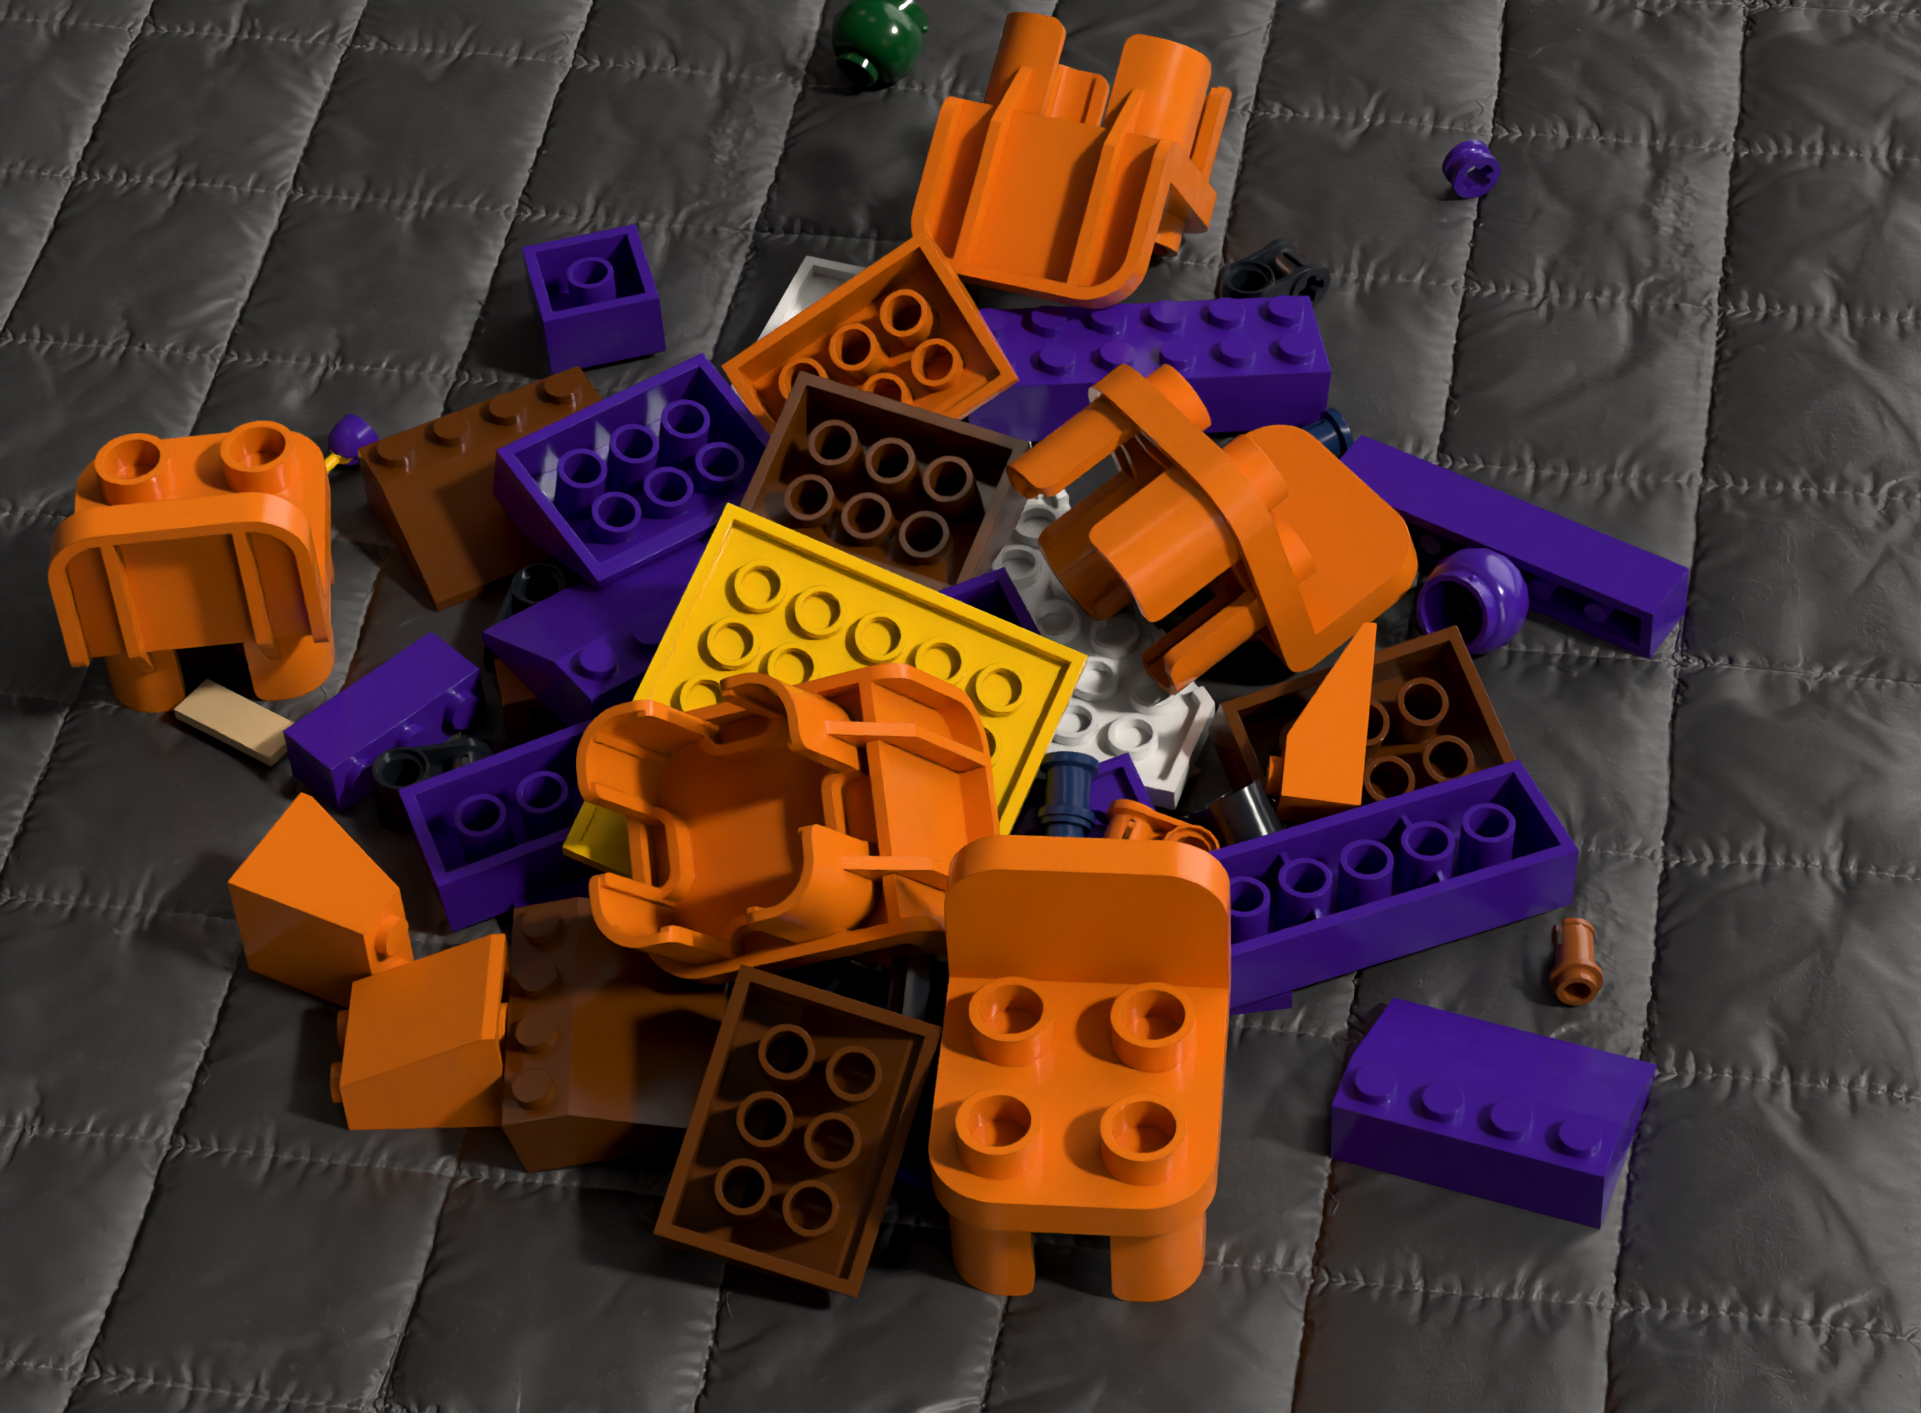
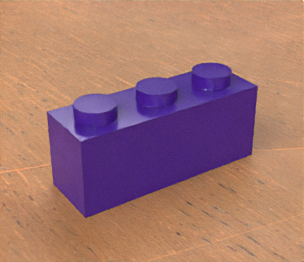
(405, 702)

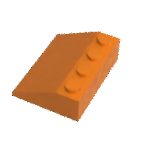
(890, 331)

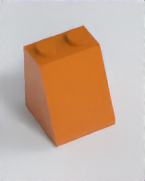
(317, 907)
(427, 1041)

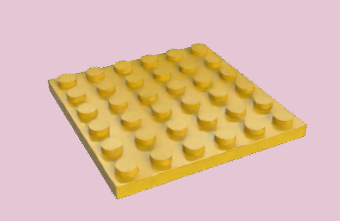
(810, 612)

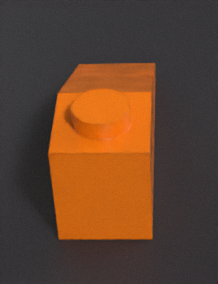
(1326, 746)

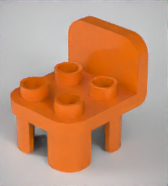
(1048, 200)
(1263, 524)
(199, 551)
(788, 818)
(1082, 1056)

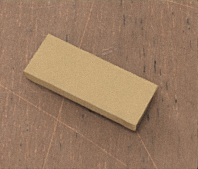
(235, 721)

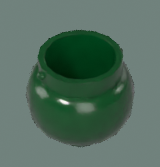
(878, 40)

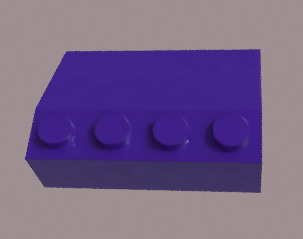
(633, 472)
(591, 643)
(1490, 1111)

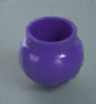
(1479, 595)

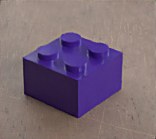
(594, 298)

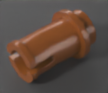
(1575, 973)

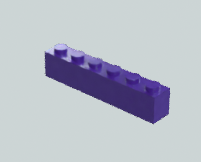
(1568, 567)

